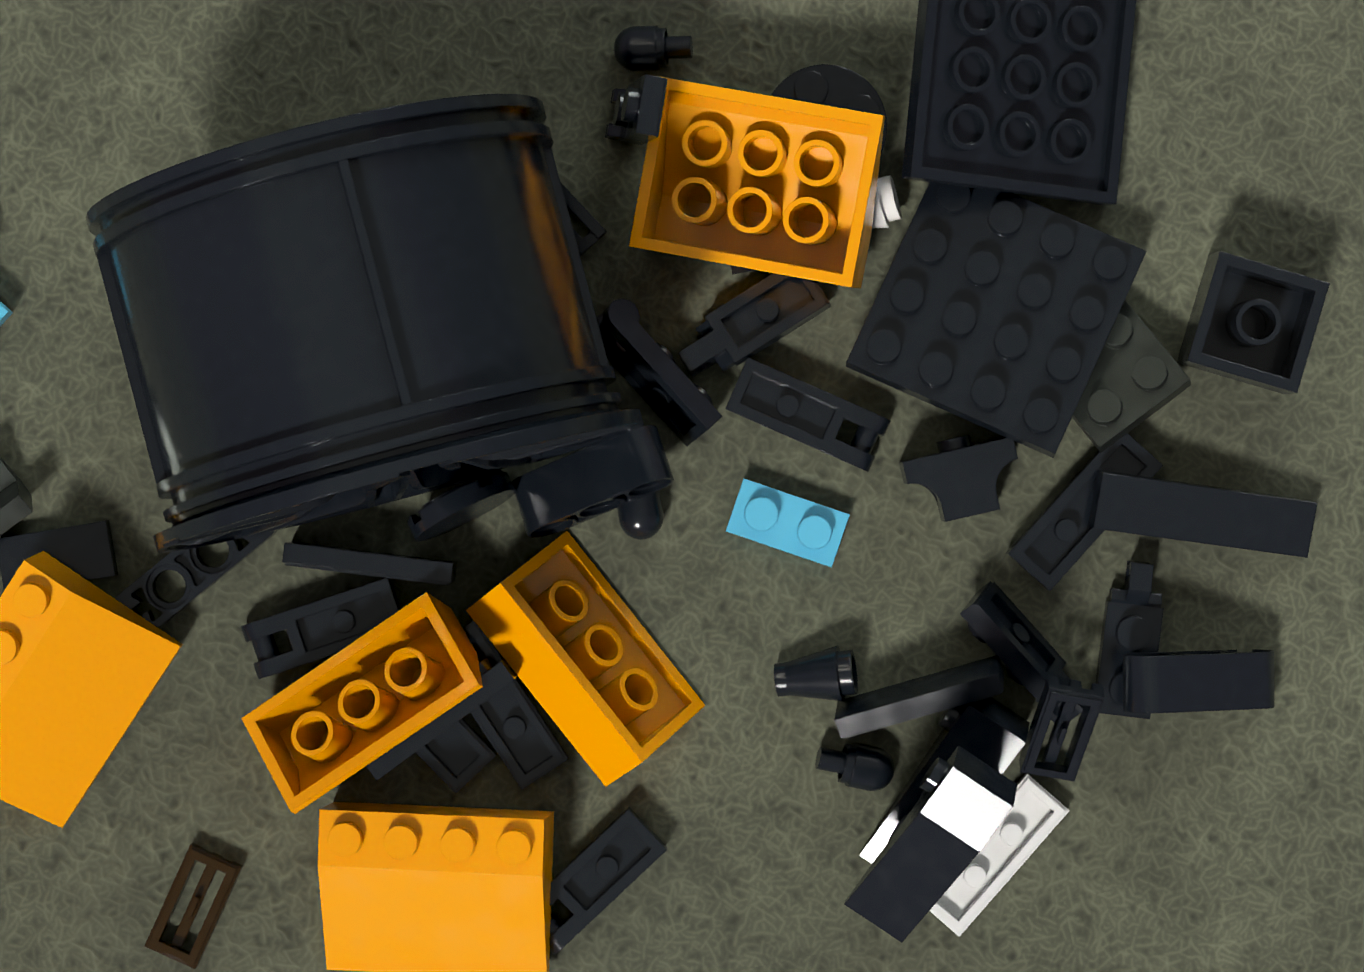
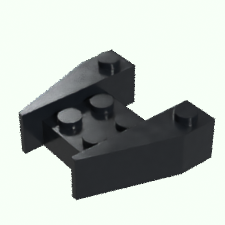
(940, 816)

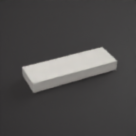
(1013, 842)

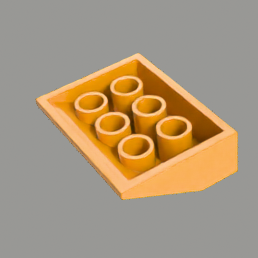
(760, 183)
(69, 684)
(435, 888)

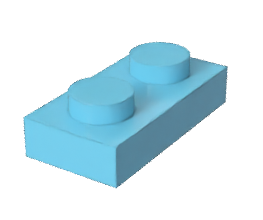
(787, 522)

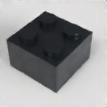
(1253, 323)

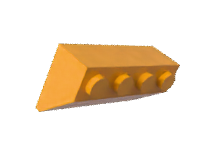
(586, 659)
(364, 700)

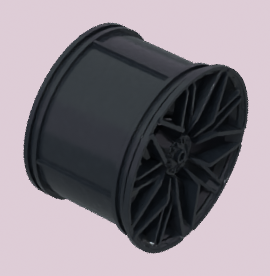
(353, 315)

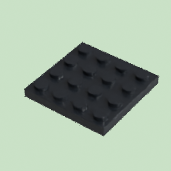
(1020, 96)
(996, 311)

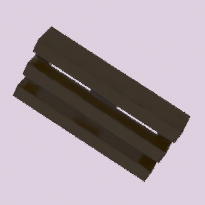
(213, 863)

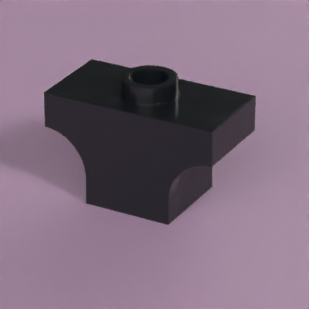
(961, 475)

